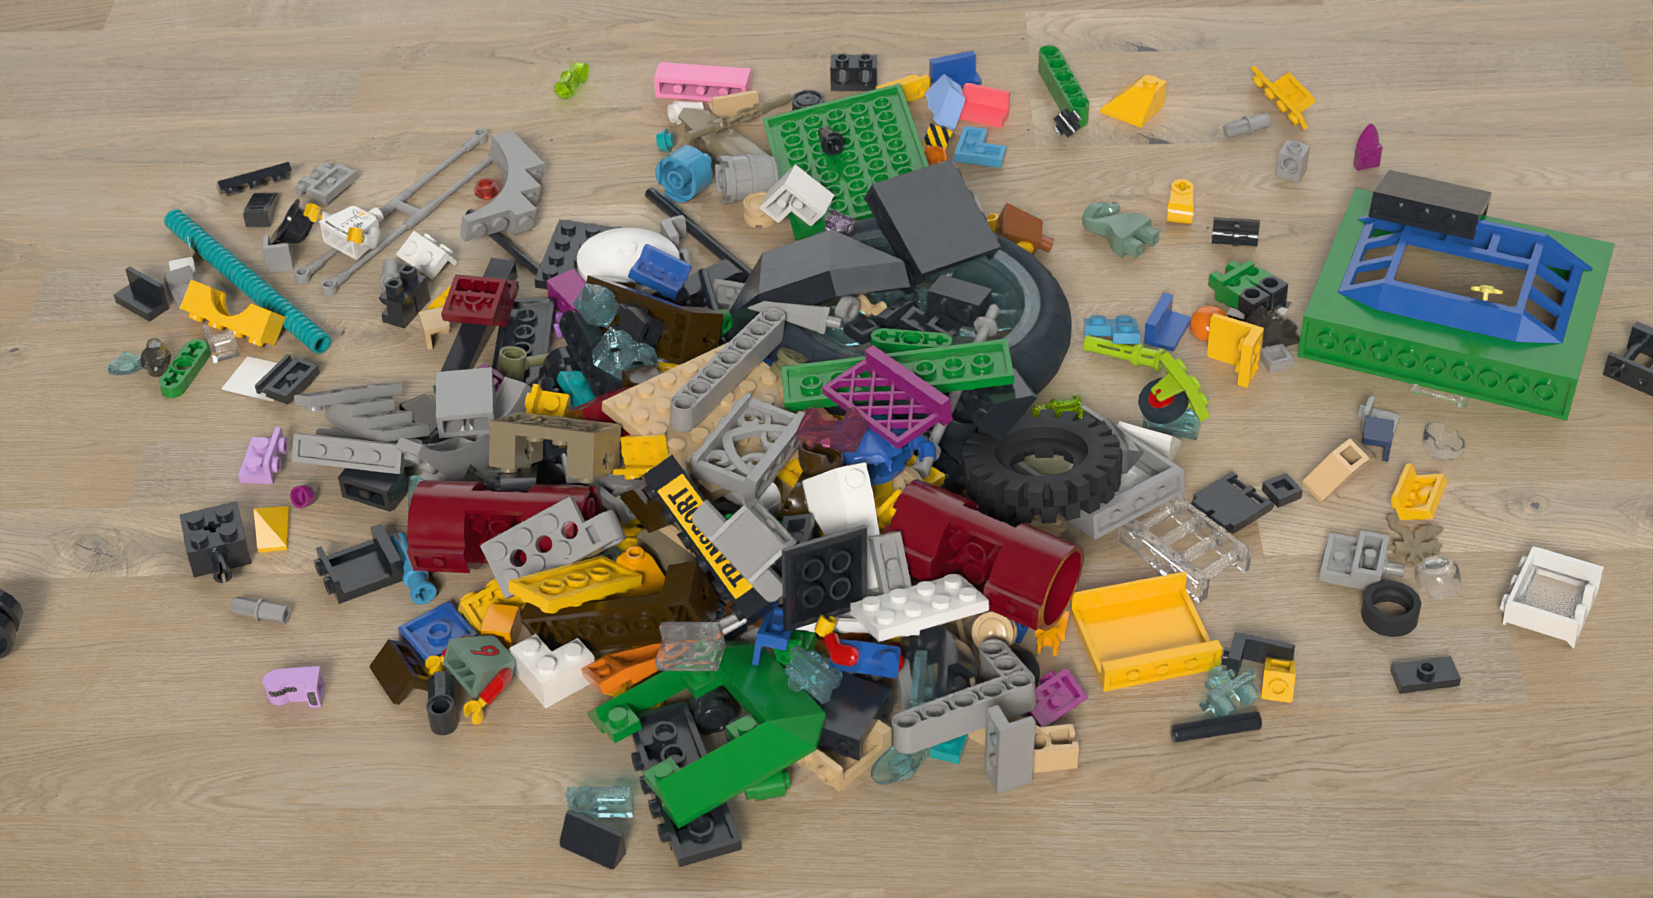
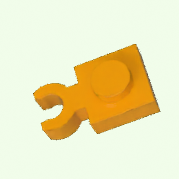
(1053, 636)

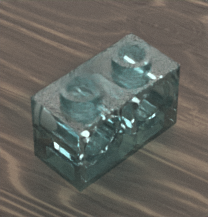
(630, 352)

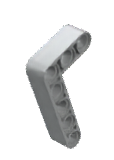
(963, 712)

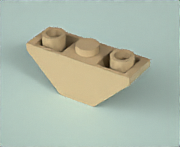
(1338, 469)

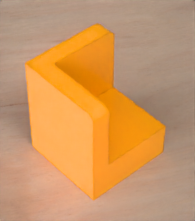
(502, 623)

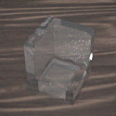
(222, 345)

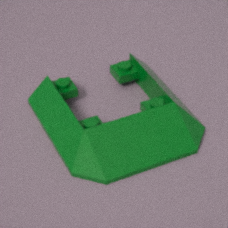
(771, 737)

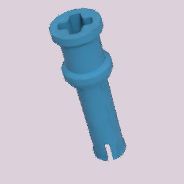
(421, 589)

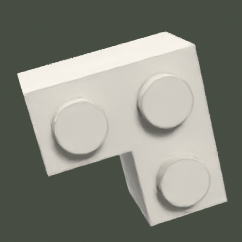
(798, 194)
(548, 673)

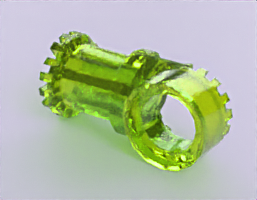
(571, 79)
(1059, 406)

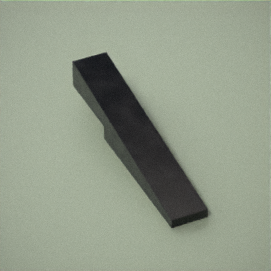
(473, 337)

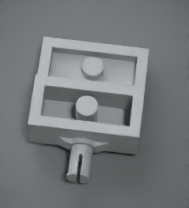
(1357, 560)

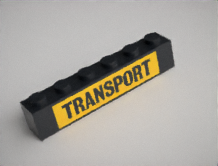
(680, 500)

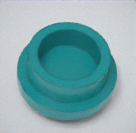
(665, 141)

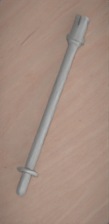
(985, 327)

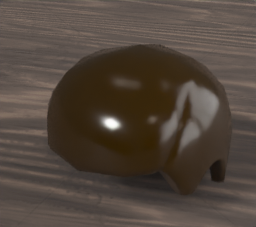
(819, 459)

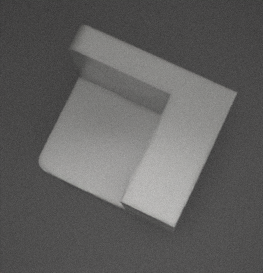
(278, 256)

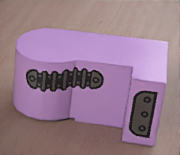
(295, 685)

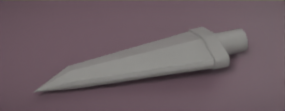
(807, 316)

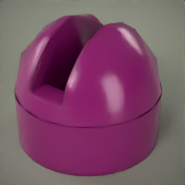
(302, 496)

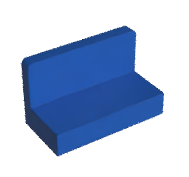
(958, 67)
(1164, 326)
(771, 634)

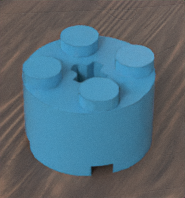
(684, 173)

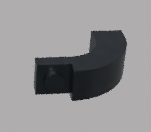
(953, 657)

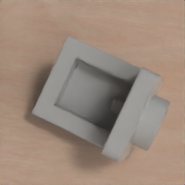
(674, 229)

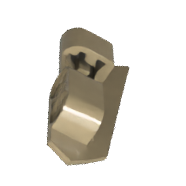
(722, 143)

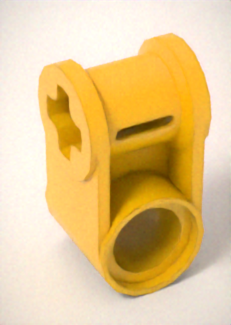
(1181, 202)

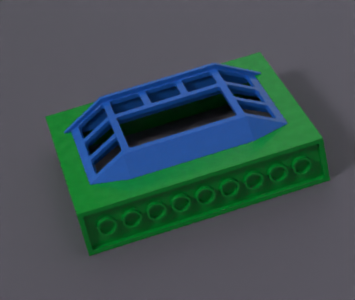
(1454, 339)

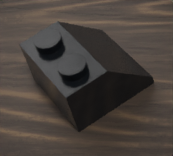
(998, 407)

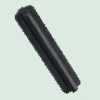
(1216, 726)

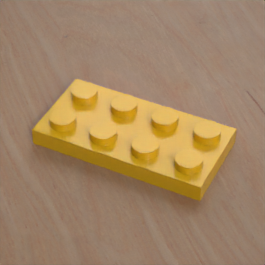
(574, 584)

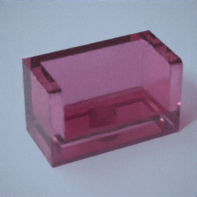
(839, 435)

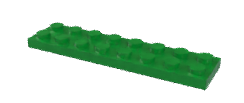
(944, 368)

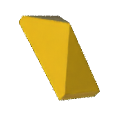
(272, 528)

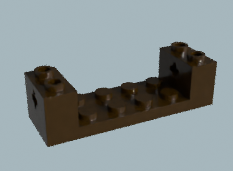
(687, 329)
(628, 621)

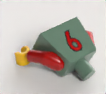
(480, 667)

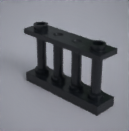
(1625, 369)

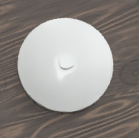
(616, 252)

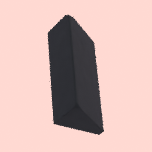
(592, 840)

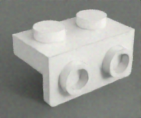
(425, 255)

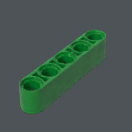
(1062, 82)

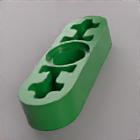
(896, 340)
(176, 381)

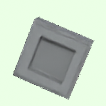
(1276, 358)

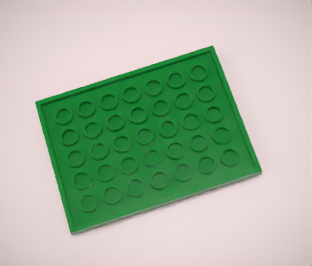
(877, 147)

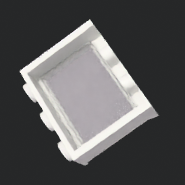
(1552, 594)

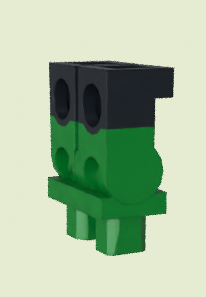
(1248, 288)

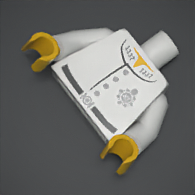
(349, 230)

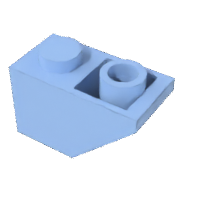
(945, 101)

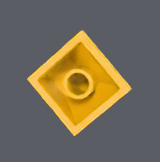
(1137, 101)

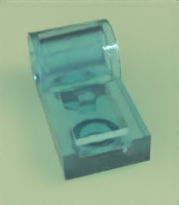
(601, 801)

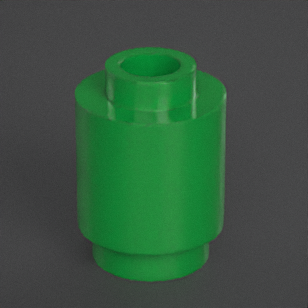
(769, 788)

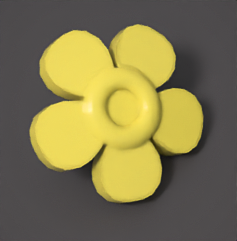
(1486, 290)

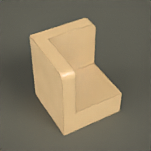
(432, 325)

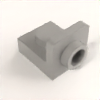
(1368, 410)

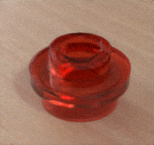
(486, 188)

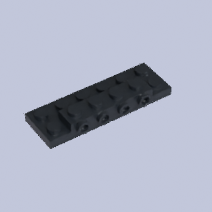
(673, 734)

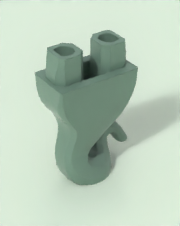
(1123, 231)

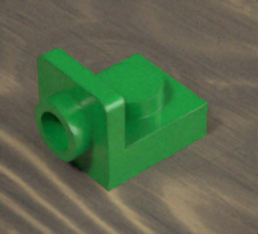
(804, 640)

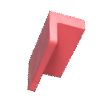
(985, 105)

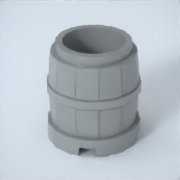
(744, 175)

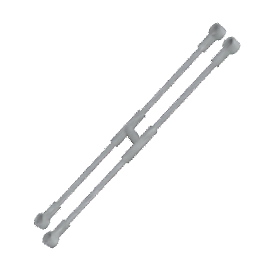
(329, 286)

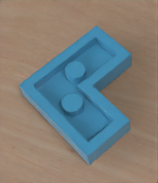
(974, 150)
(1122, 329)

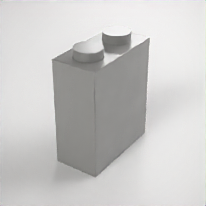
(465, 402)

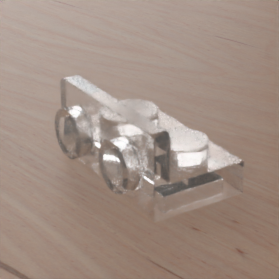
(690, 646)

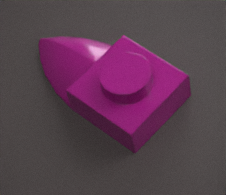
(1368, 149)

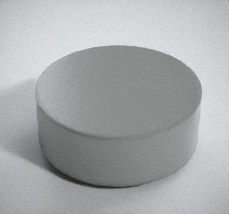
(847, 309)

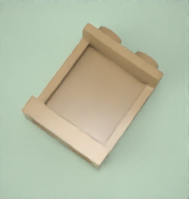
(840, 770)

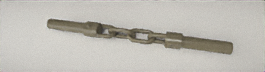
(719, 125)

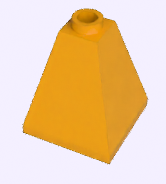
(642, 563)

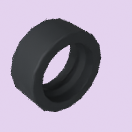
(1388, 624)

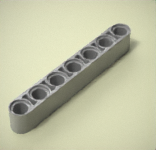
(726, 369)

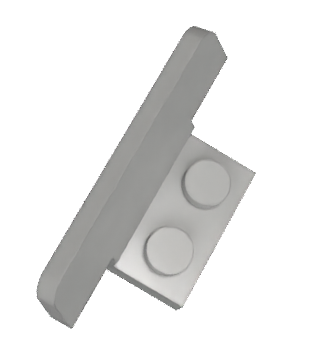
(749, 541)

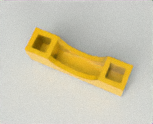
(210, 304)

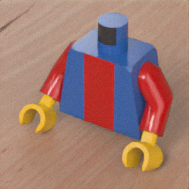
(861, 656)

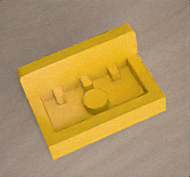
(1417, 495)

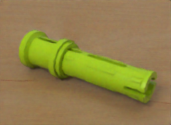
(1137, 355)

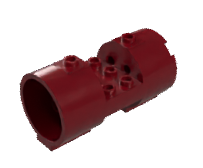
(458, 516)
(1018, 569)

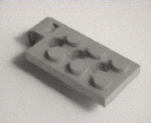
(592, 538)

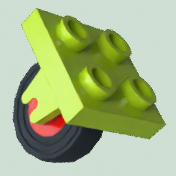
(1170, 396)

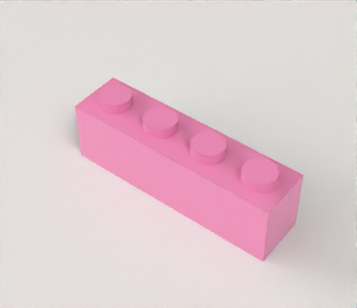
(700, 81)

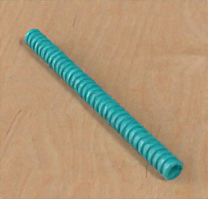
(247, 281)

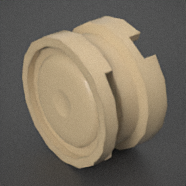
(752, 213)
(994, 626)

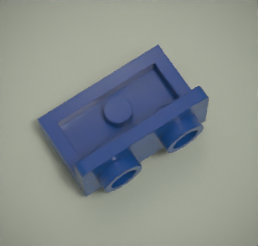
(660, 271)

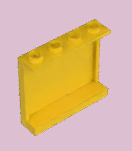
(1143, 632)

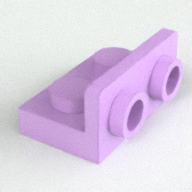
(263, 458)

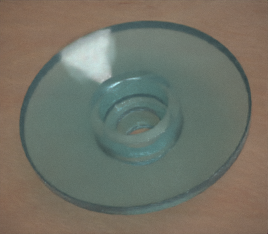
(896, 766)

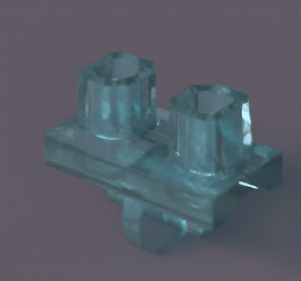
(809, 674)
(1219, 698)

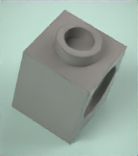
(1293, 160)

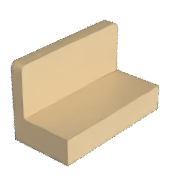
(729, 104)

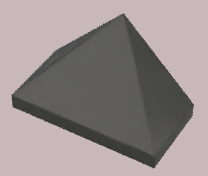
(1129, 450)

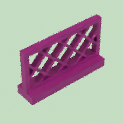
(903, 386)

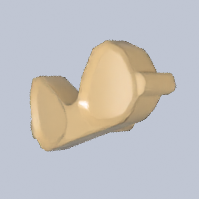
(868, 308)

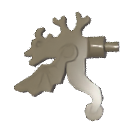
(1417, 544)

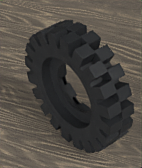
(1081, 442)

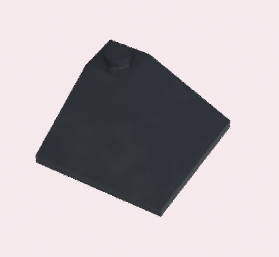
(823, 577)

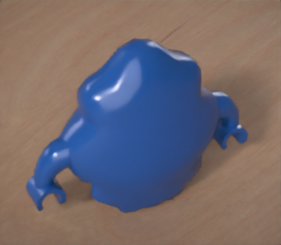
(883, 458)

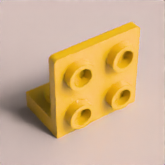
(1237, 345)

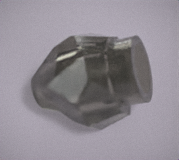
(155, 357)

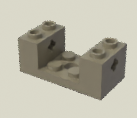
(519, 438)

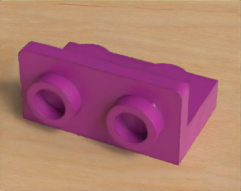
(1056, 697)

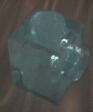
(596, 305)

